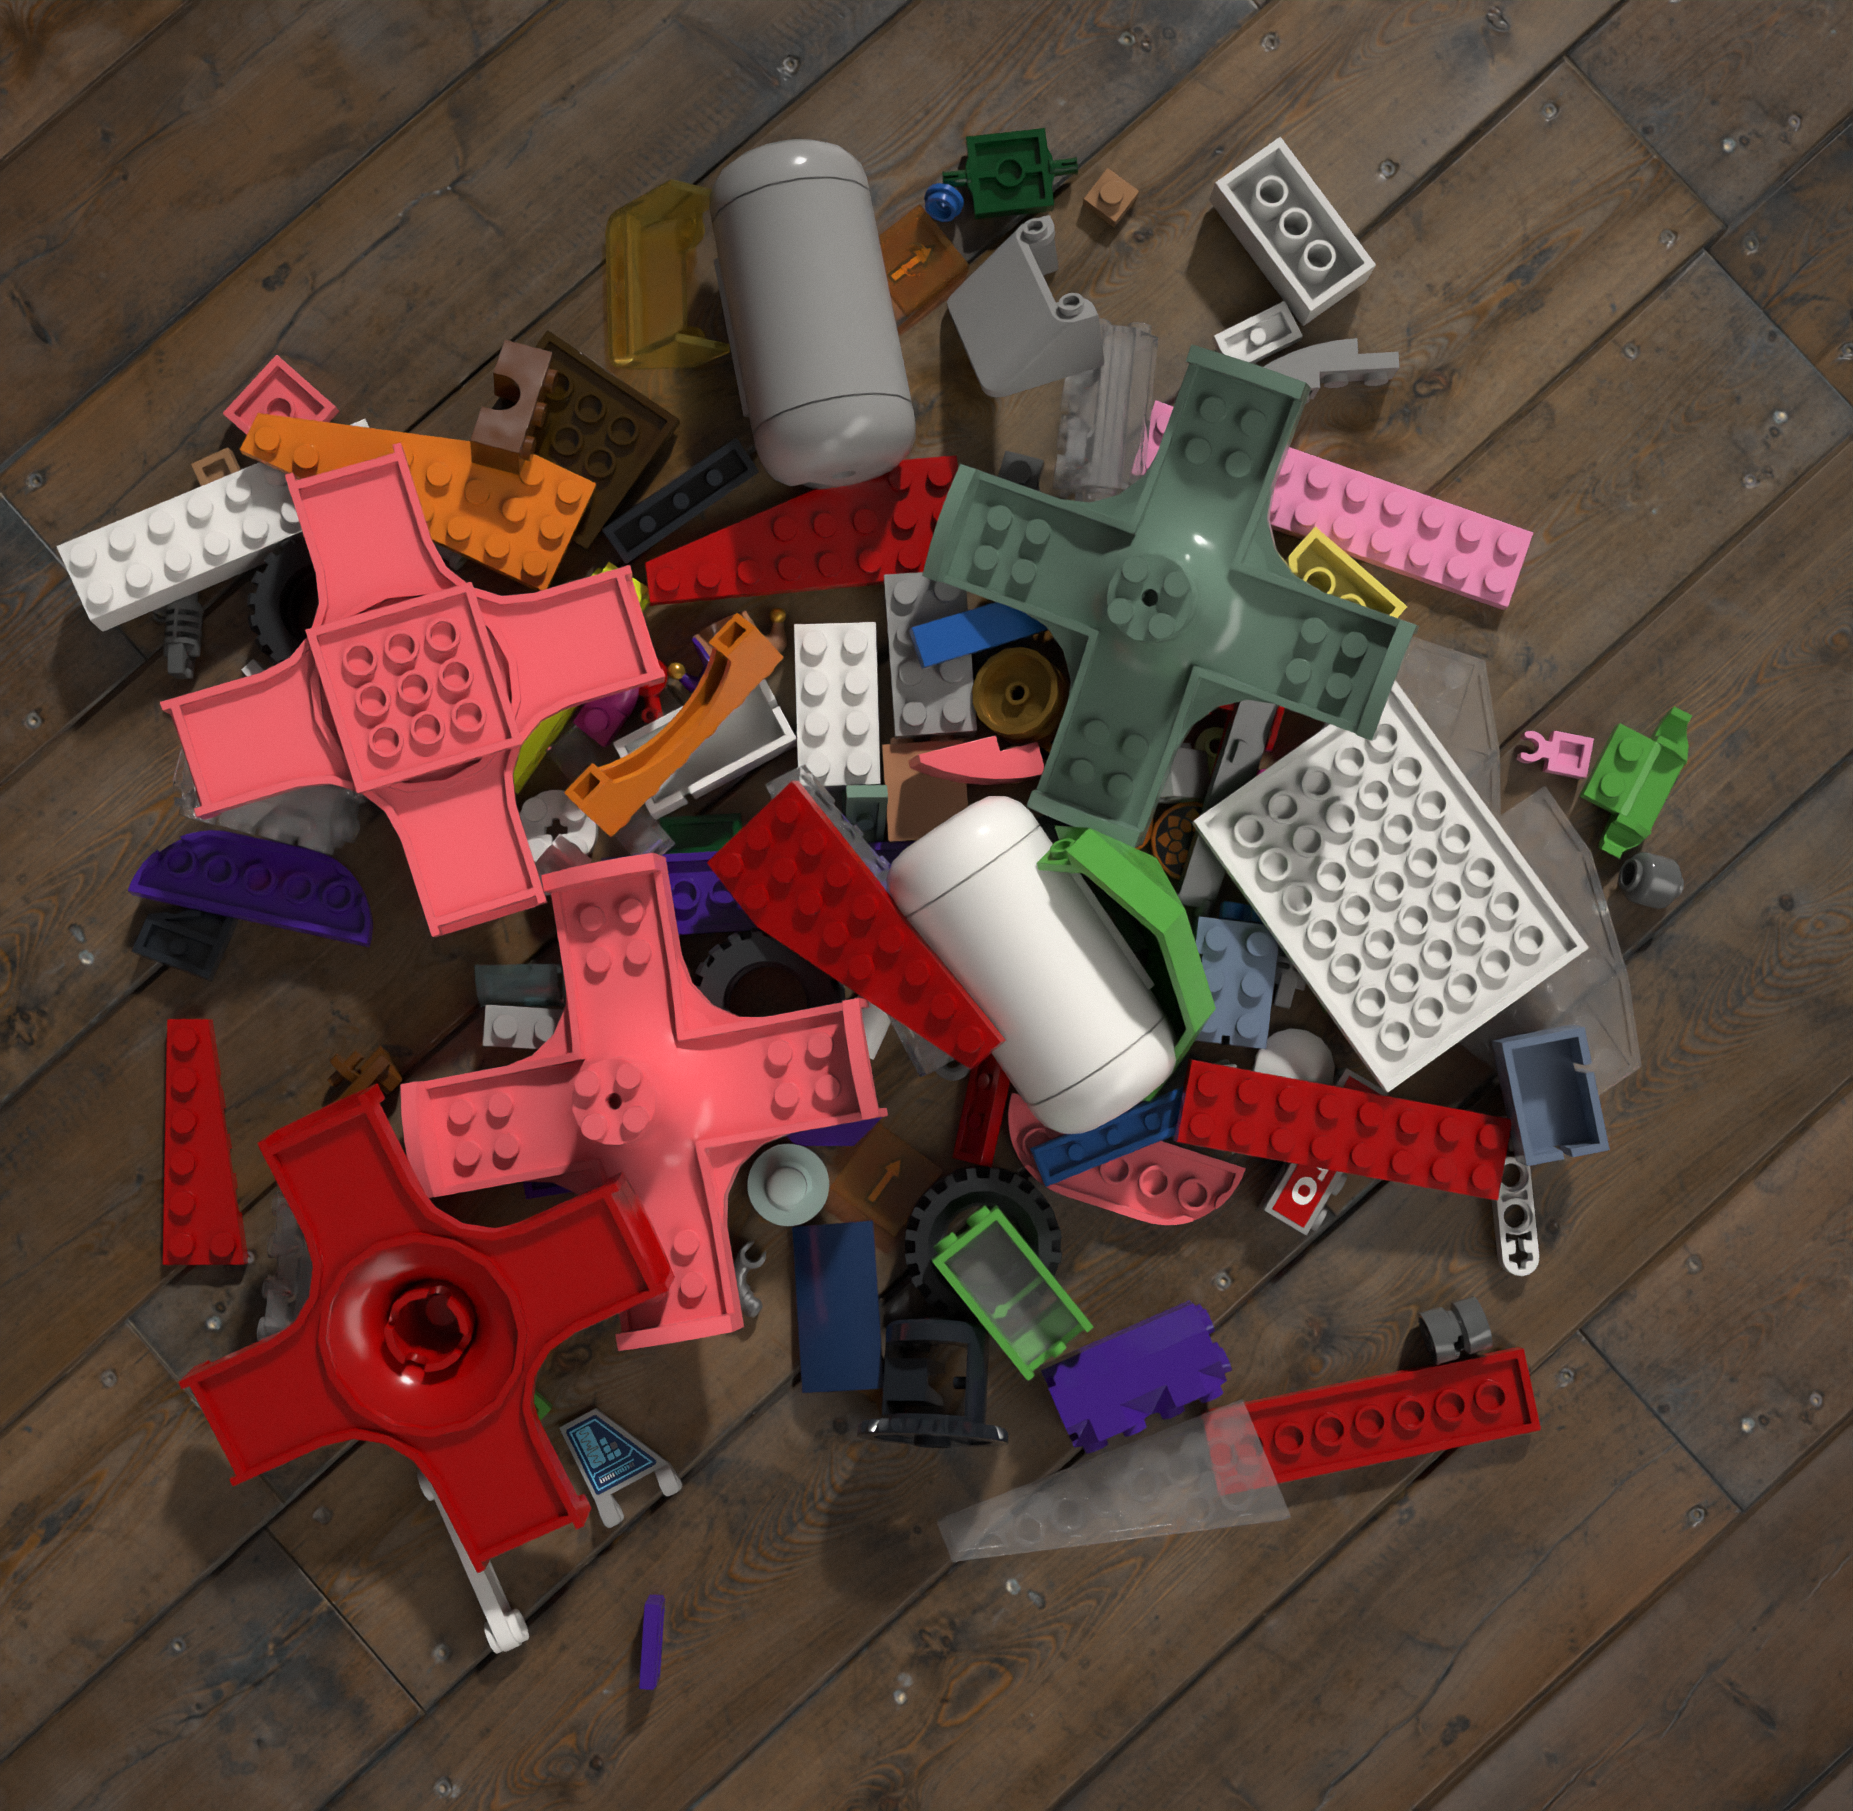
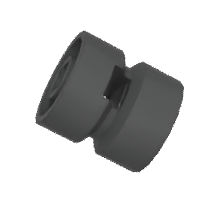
(1455, 1330)

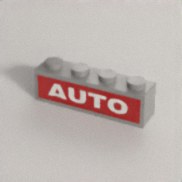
(1302, 1190)

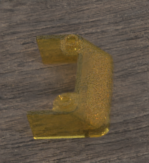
(648, 280)

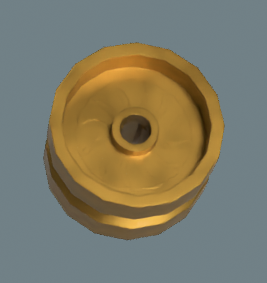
(1021, 696)

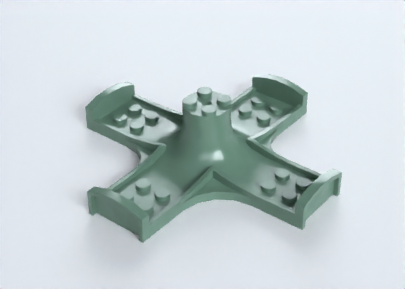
(1170, 597)

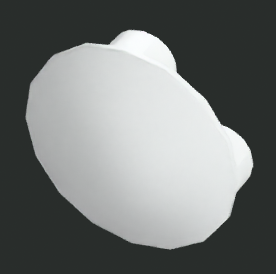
(1296, 1056)

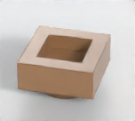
(1110, 197)
(215, 466)

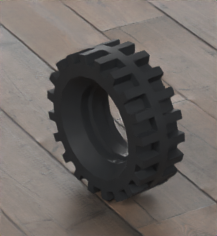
(957, 1193)

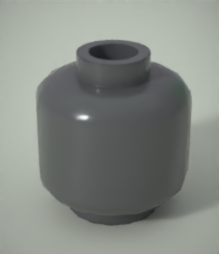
(1651, 880)

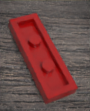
(982, 1113)

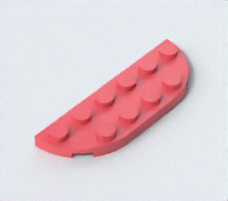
(1151, 1184)

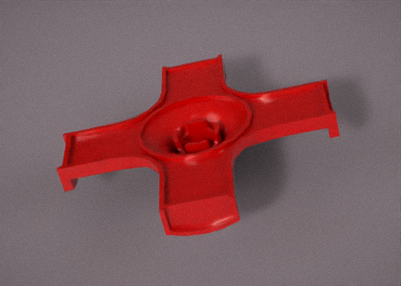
(427, 1327)

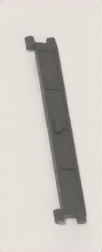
(1234, 768)

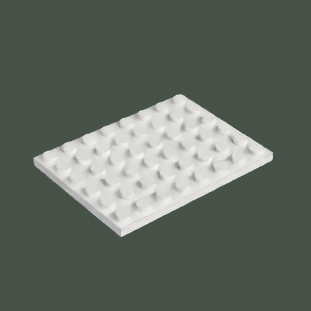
(1390, 889)

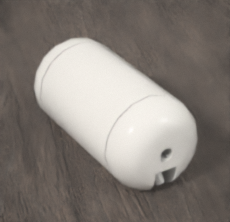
(1038, 964)

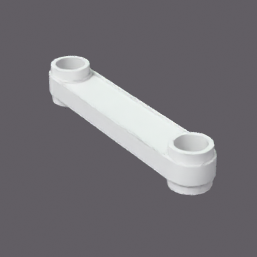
(504, 1627)

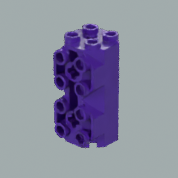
(1137, 1374)

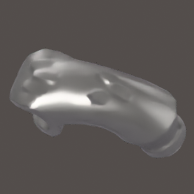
(749, 1303)

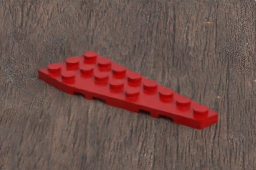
(814, 540)
(826, 905)

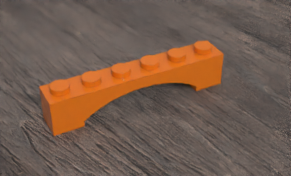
(736, 666)

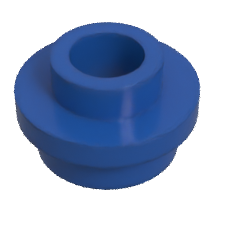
(943, 202)

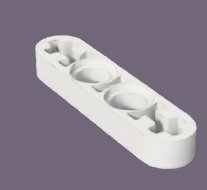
(1523, 1196)

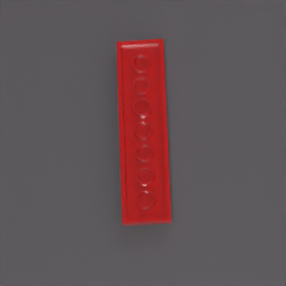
(1343, 1130)
(1395, 1415)

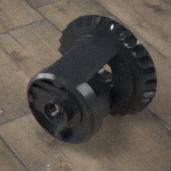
(907, 1385)

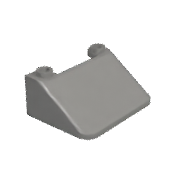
(1015, 326)

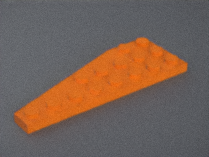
(476, 511)

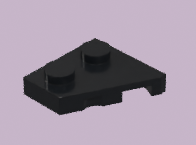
(186, 940)

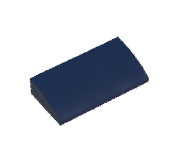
(838, 1307)

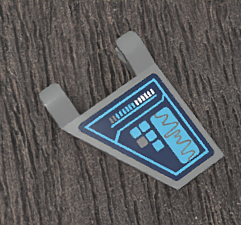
(613, 1459)

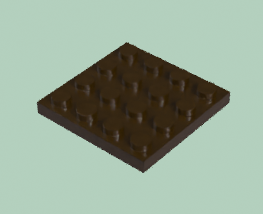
(598, 432)

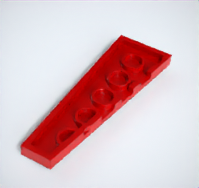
(199, 1181)

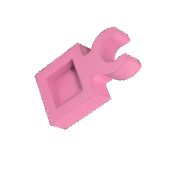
(1563, 753)

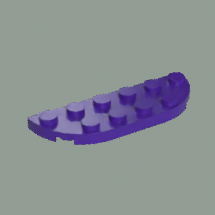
(258, 884)

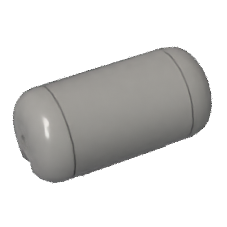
(810, 315)

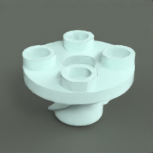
(788, 1184)

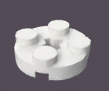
(555, 805)

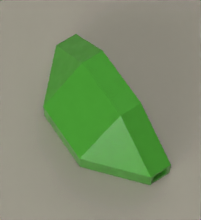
(1146, 893)

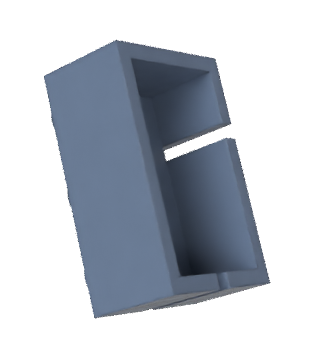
(1240, 975)
(1548, 1097)

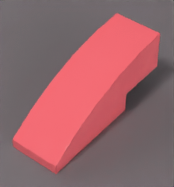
(981, 763)

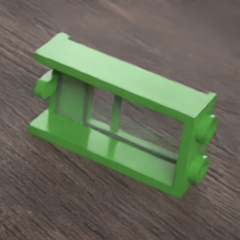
(1009, 1290)

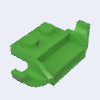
(1636, 778)

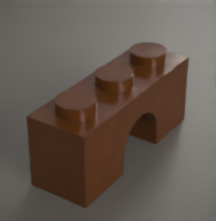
(506, 436)

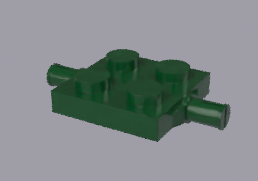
(1010, 173)

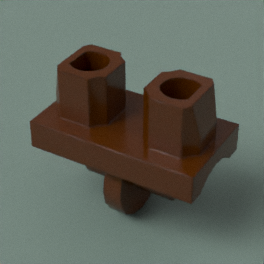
(375, 1069)

